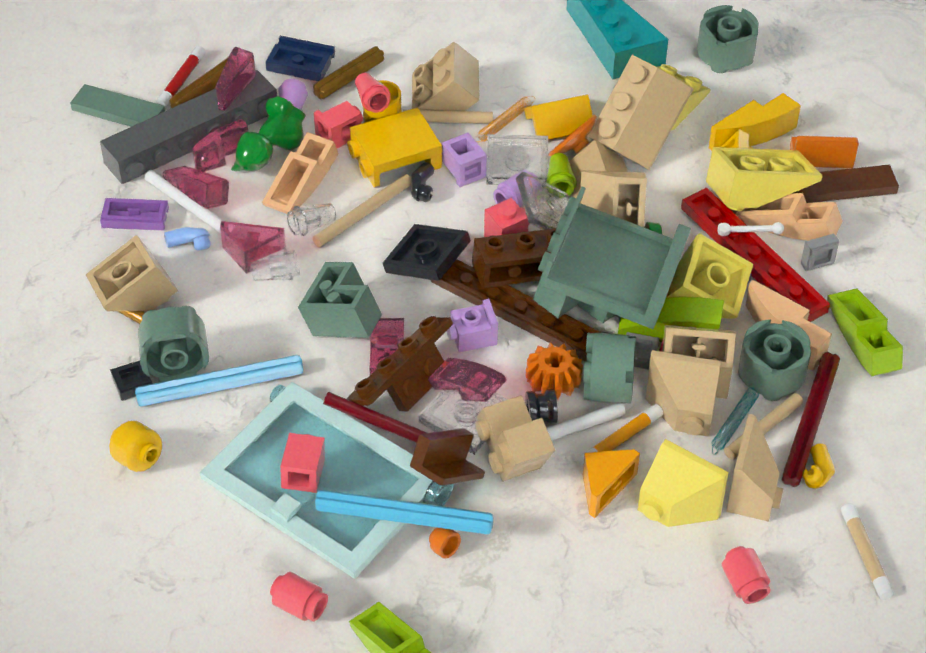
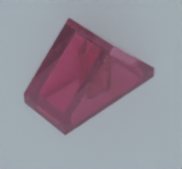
(250, 242)

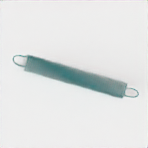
(739, 419)

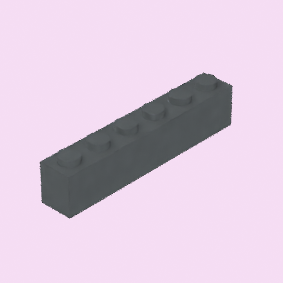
(180, 129)

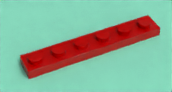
(768, 266)

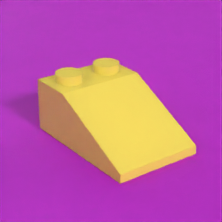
(758, 176)

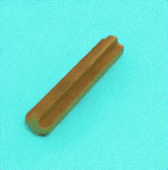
(348, 72)
(200, 86)

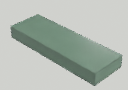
(114, 106)

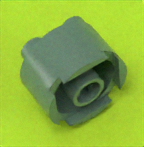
(727, 38)
(172, 343)
(774, 358)
(609, 367)

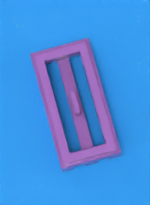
(130, 215)

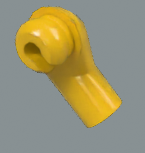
(822, 470)

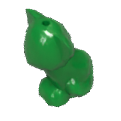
(281, 130)

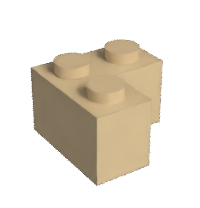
(513, 439)

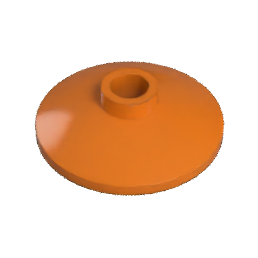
(576, 140)

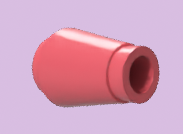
(373, 94)

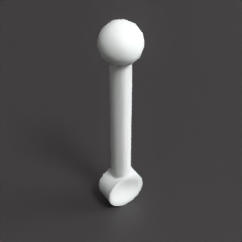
(724, 229)

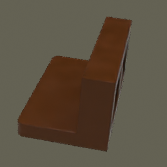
(443, 457)

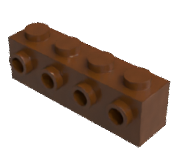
(510, 257)

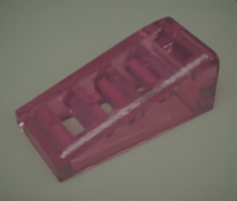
(235, 76)
(200, 186)

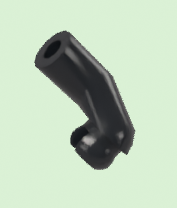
(418, 180)

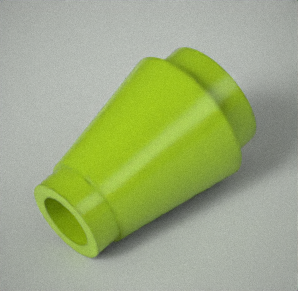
(560, 173)

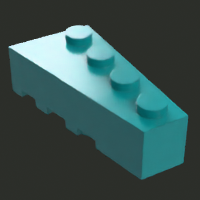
(617, 33)

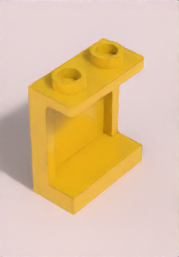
(394, 144)

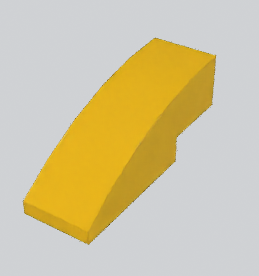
(758, 121)

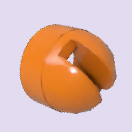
(444, 542)

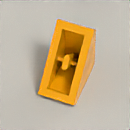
(607, 475)

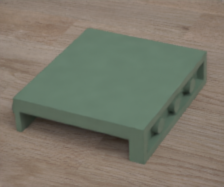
(611, 262)

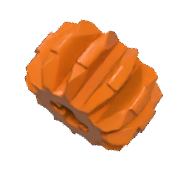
(554, 369)

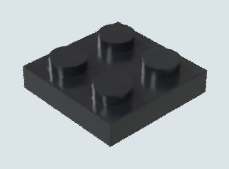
(426, 252)

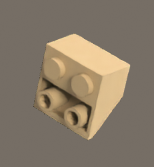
(446, 81)
(616, 193)
(705, 344)

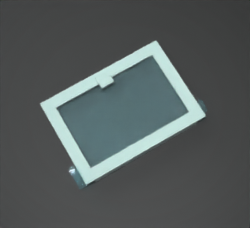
(354, 463)

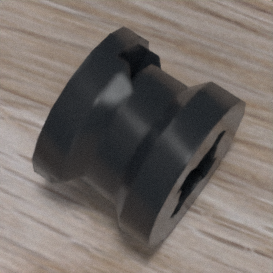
(538, 405)

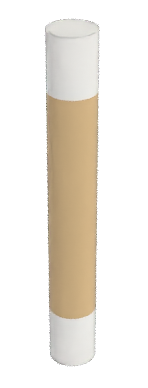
(867, 551)

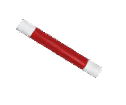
(181, 76)

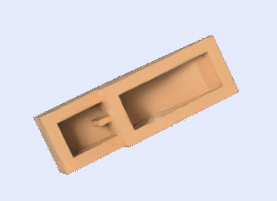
(301, 173)
(799, 218)
(768, 304)

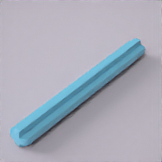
(219, 380)
(404, 512)

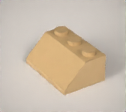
(640, 112)

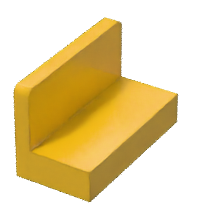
(559, 117)

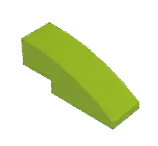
(679, 311)
(866, 332)
(385, 632)

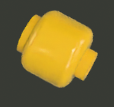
(135, 443)

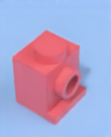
(336, 123)

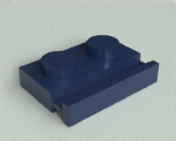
(300, 58)

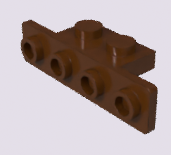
(407, 369)

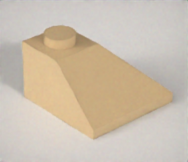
(131, 279)
(684, 390)
(755, 476)

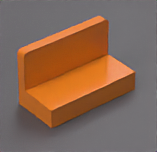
(827, 151)

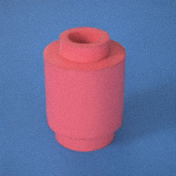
(746, 574)
(298, 597)

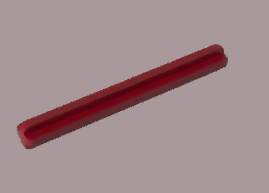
(810, 419)

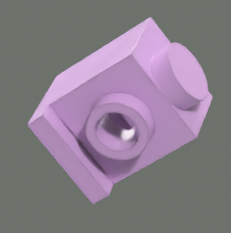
(464, 159)
(474, 327)

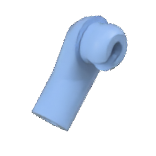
(184, 235)

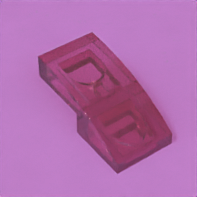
(213, 148)
(385, 340)
(469, 378)

